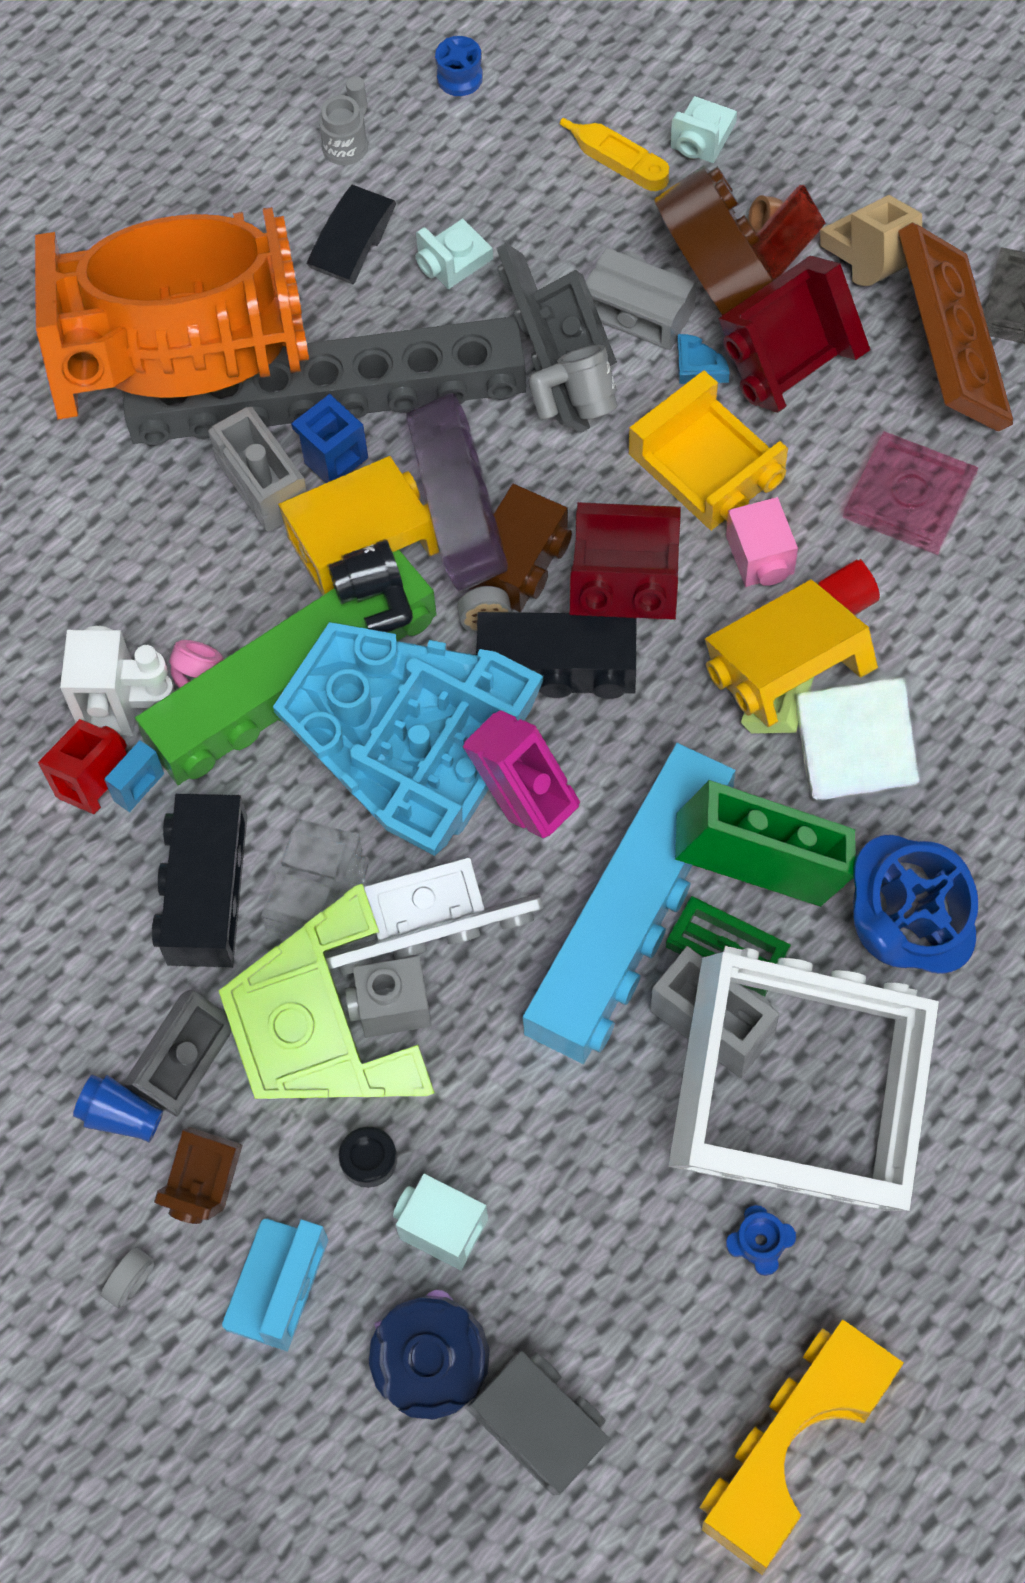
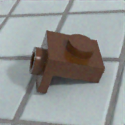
(199, 1176)

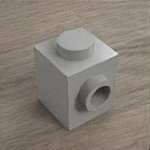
(389, 997)

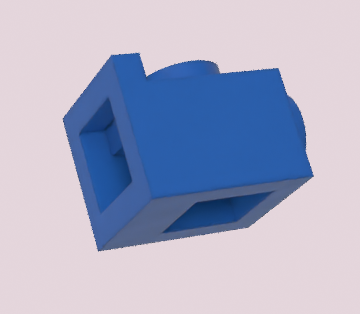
(331, 439)

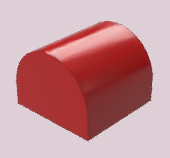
(852, 587)

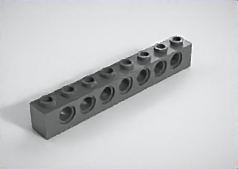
(347, 369)

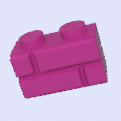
(521, 773)

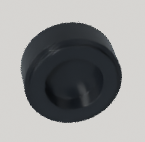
(368, 1157)

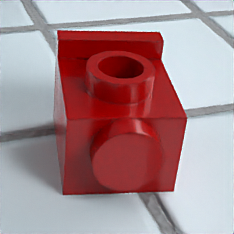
(81, 762)

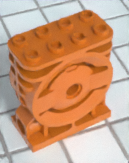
(167, 308)

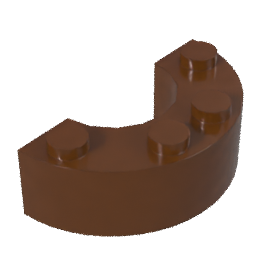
(712, 239)

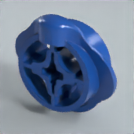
(879, 931)

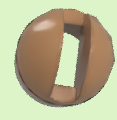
(762, 209)

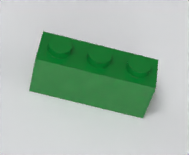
(765, 843)

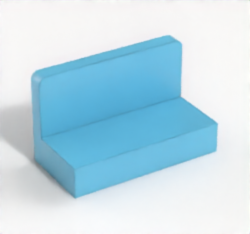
(276, 1282)

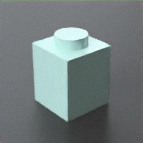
(440, 1220)

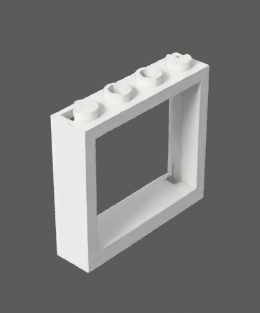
(903, 1096)

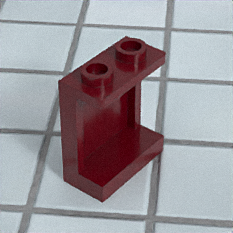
(792, 330)
(625, 561)

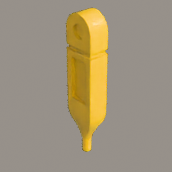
(620, 154)

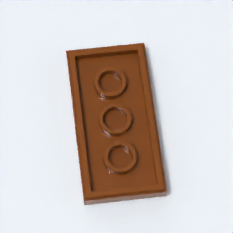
(956, 328)

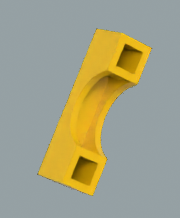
(843, 1382)

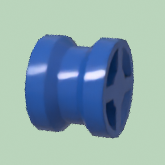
(464, 55)

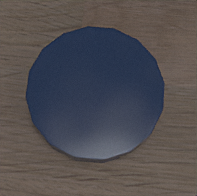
(429, 1357)

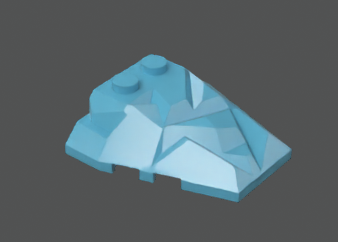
(397, 721)

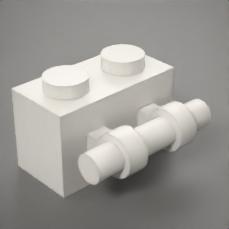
(105, 683)

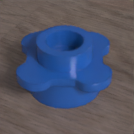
(757, 1223)

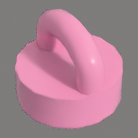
(191, 659)

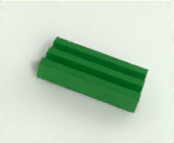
(727, 922)

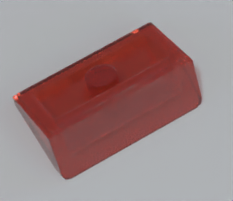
(788, 231)

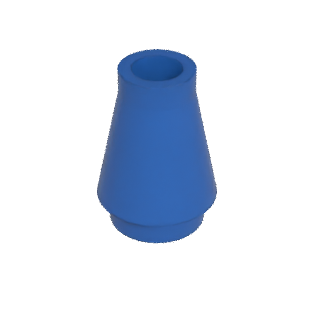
(115, 1109)

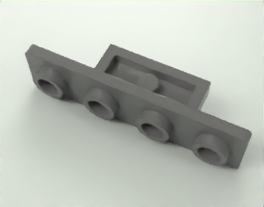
(556, 319)

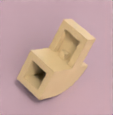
(871, 239)

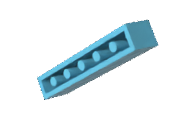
(621, 917)

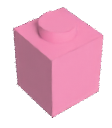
(761, 542)

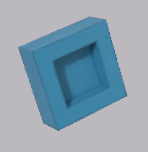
(134, 776)

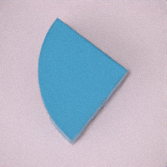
(696, 357)

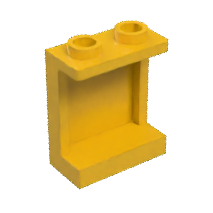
(705, 452)
(354, 514)
(785, 647)

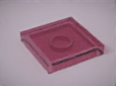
(910, 493)

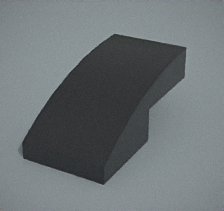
(350, 232)

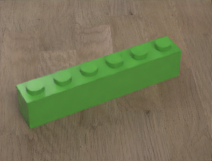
(237, 696)

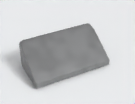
(180, 1053)

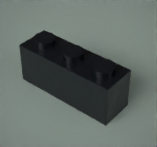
(566, 649)
(201, 880)

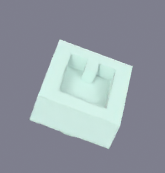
(702, 129)
(452, 253)

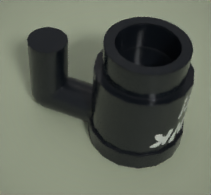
(370, 574)

